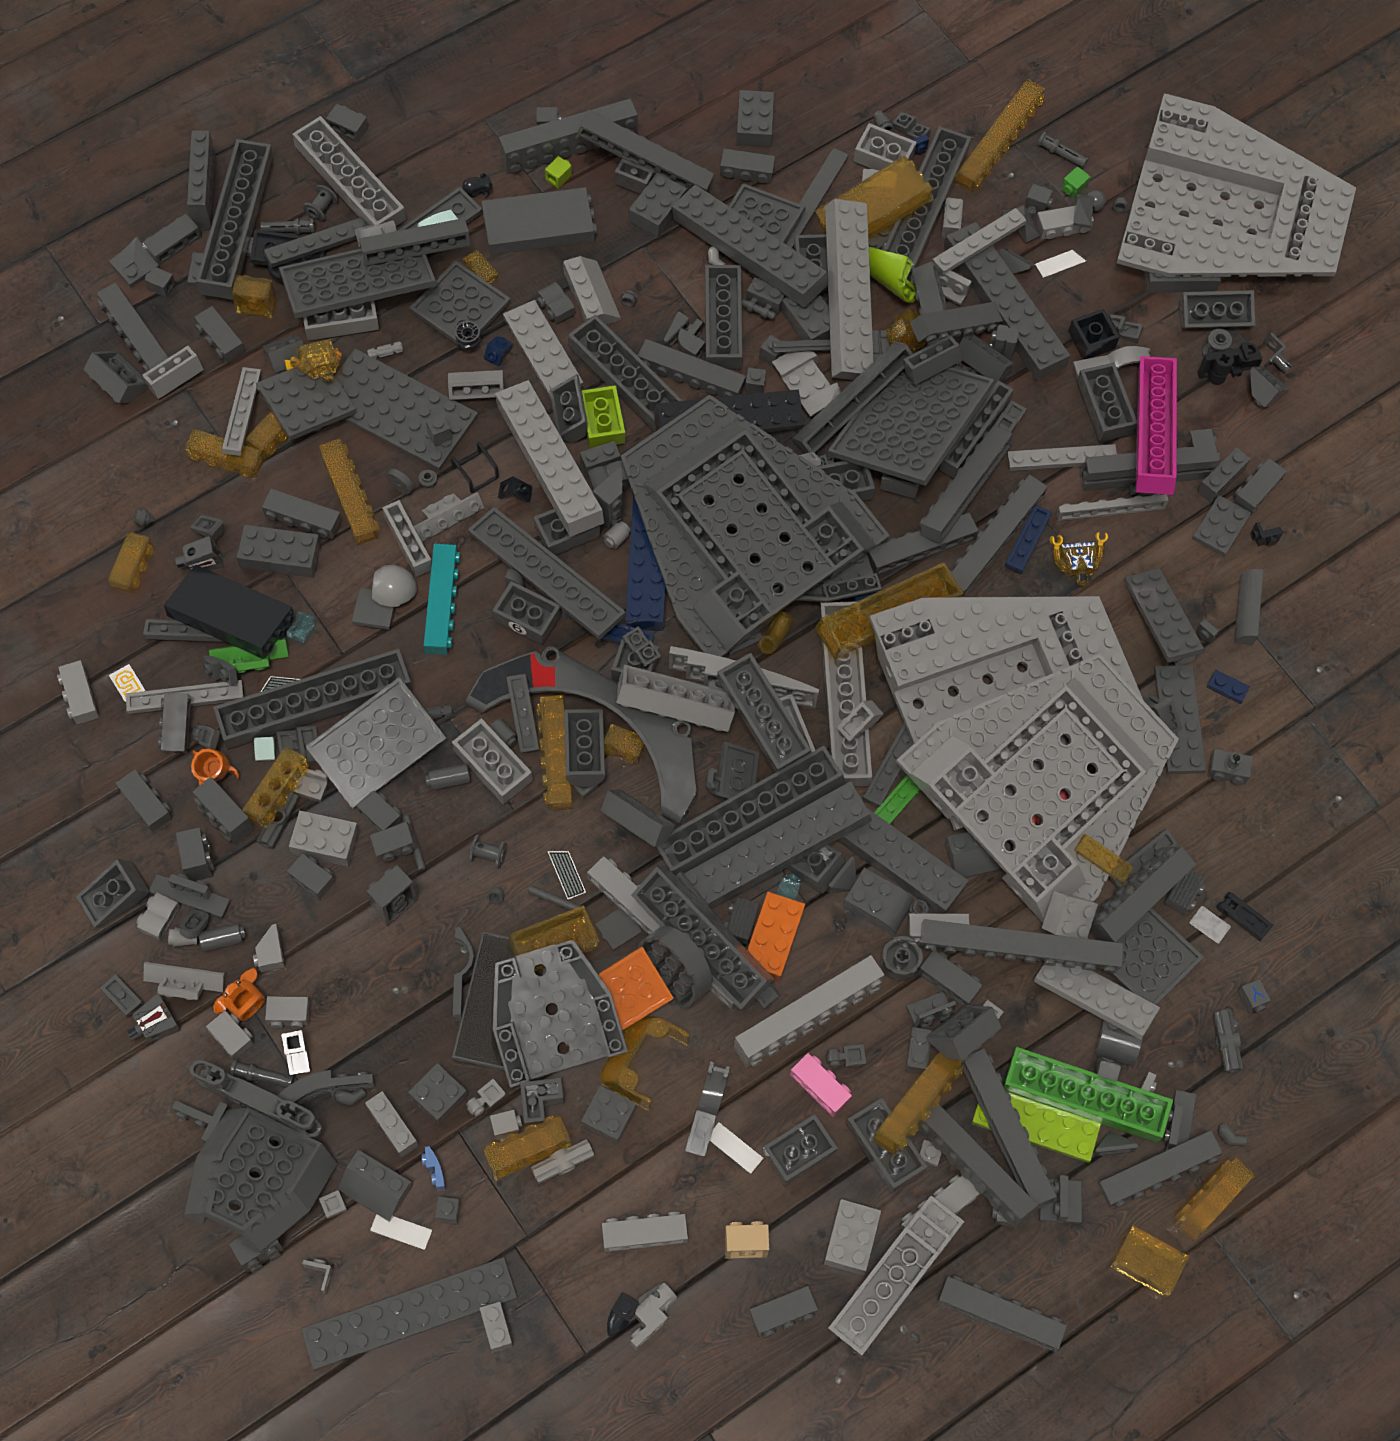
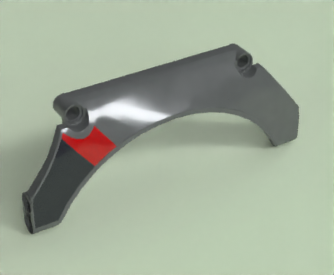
(668, 749)

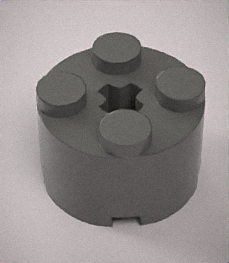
(892, 965)

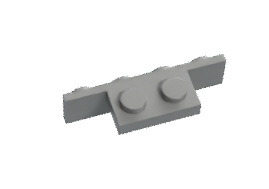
(447, 513)
(182, 981)

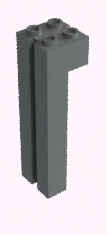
(1119, 470)

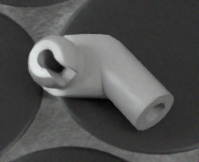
(713, 257)

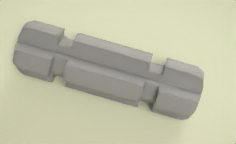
(385, 350)

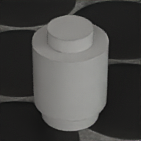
(616, 535)

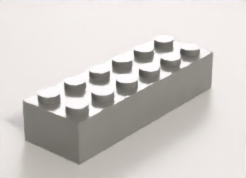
(675, 698)

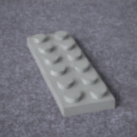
(540, 345)
(1099, 997)

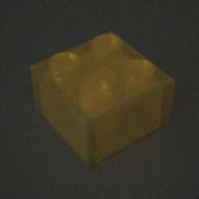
(254, 296)

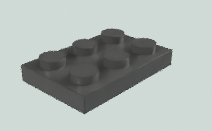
(1221, 525)

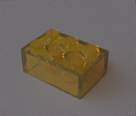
(1149, 1261)

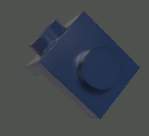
(497, 349)

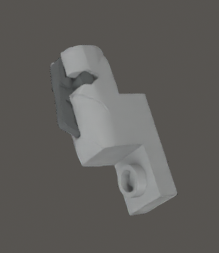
(651, 1313)

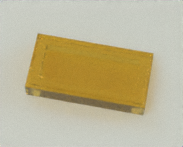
(480, 266)

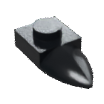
(621, 1314)

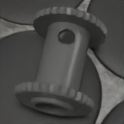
(318, 205)
(1217, 341)
(487, 851)

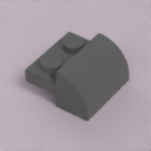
(1117, 1044)

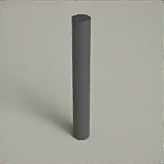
(417, 853)
(552, 898)

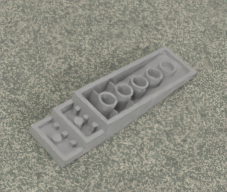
(704, 668)
(896, 1275)

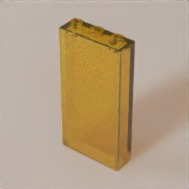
(888, 195)

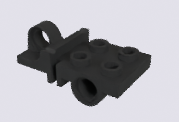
(1219, 364)

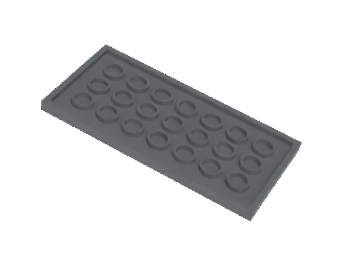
(346, 281)
(397, 409)

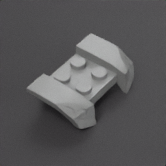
(800, 372)

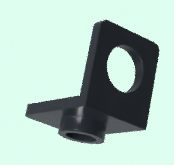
(516, 488)

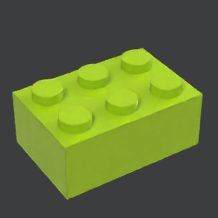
(603, 416)

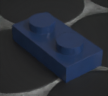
(1228, 686)

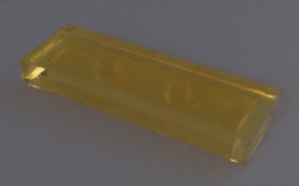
(1103, 858)

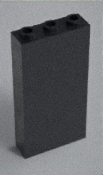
(229, 611)

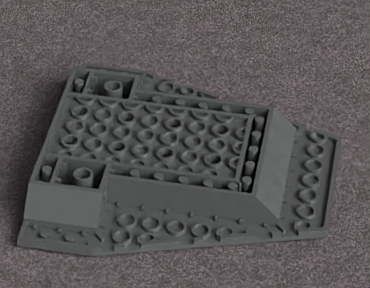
(708, 571)

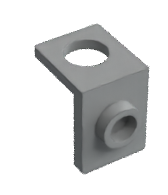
(319, 1265)

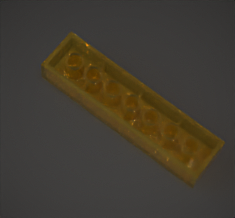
(851, 627)

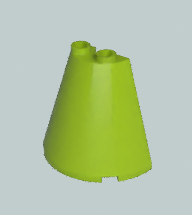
(892, 272)

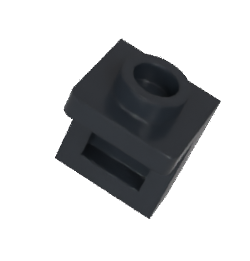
(1265, 537)

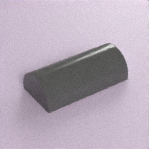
(1217, 309)
(584, 747)

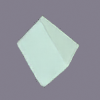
(264, 748)

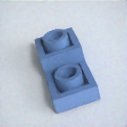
(432, 1164)

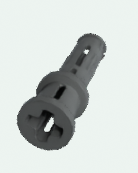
(1055, 146)
(297, 223)
(251, 1073)

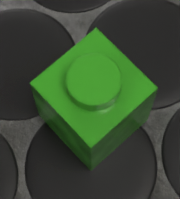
(1075, 182)

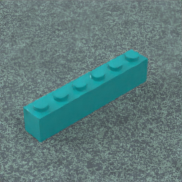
(440, 599)

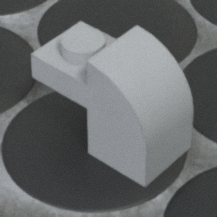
(372, 230)

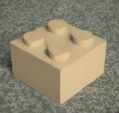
(746, 1240)

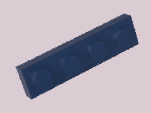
(1028, 539)

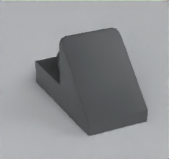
(209, 526)

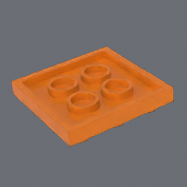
(635, 987)

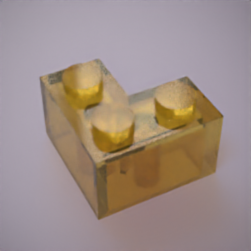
(902, 330)

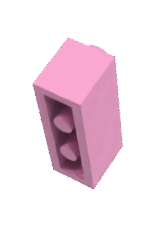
(821, 1084)

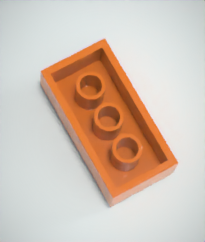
(775, 933)

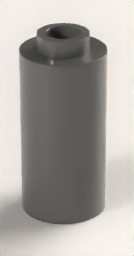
(448, 777)
(221, 937)

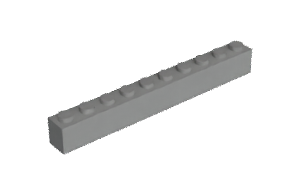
(618, 889)

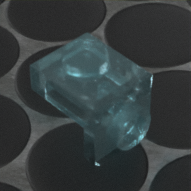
(302, 627)
(789, 886)

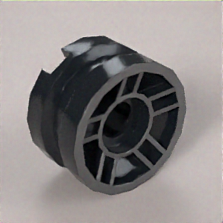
(467, 328)

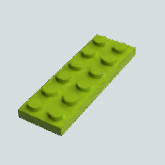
(1052, 1128)

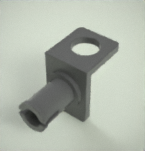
(1277, 358)

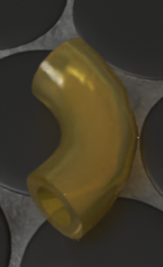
(775, 633)

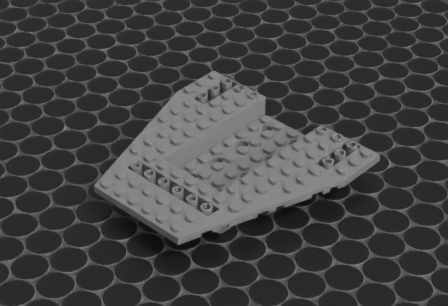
(1219, 156)
(961, 639)
(991, 746)

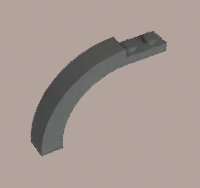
(323, 1082)

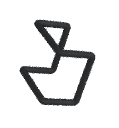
(455, 464)

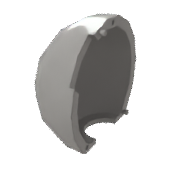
(393, 585)

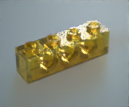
(275, 777)

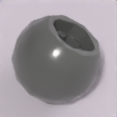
(1099, 200)

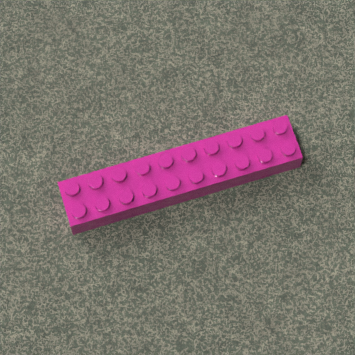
(1156, 425)

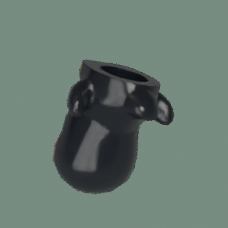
(476, 185)

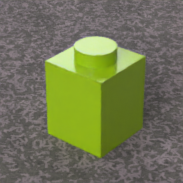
(558, 172)

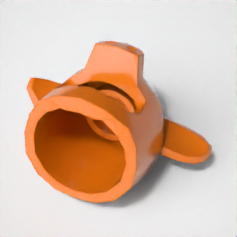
(212, 764)
(241, 997)

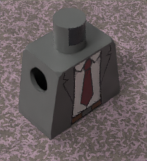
(202, 553)
(153, 1021)

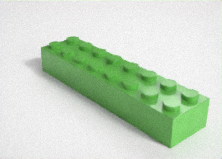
(1088, 1095)

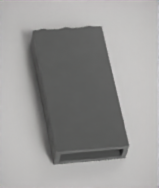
(538, 220)

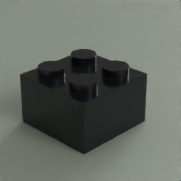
(1094, 334)

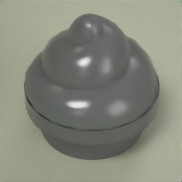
(142, 517)

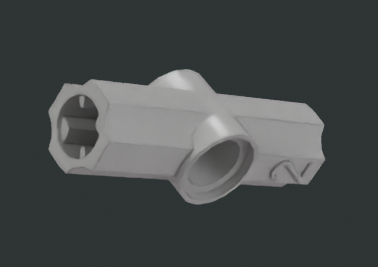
(562, 1161)

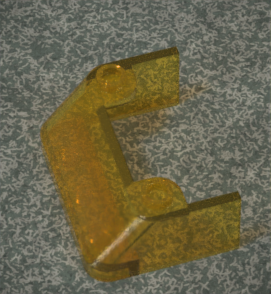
(616, 1073)

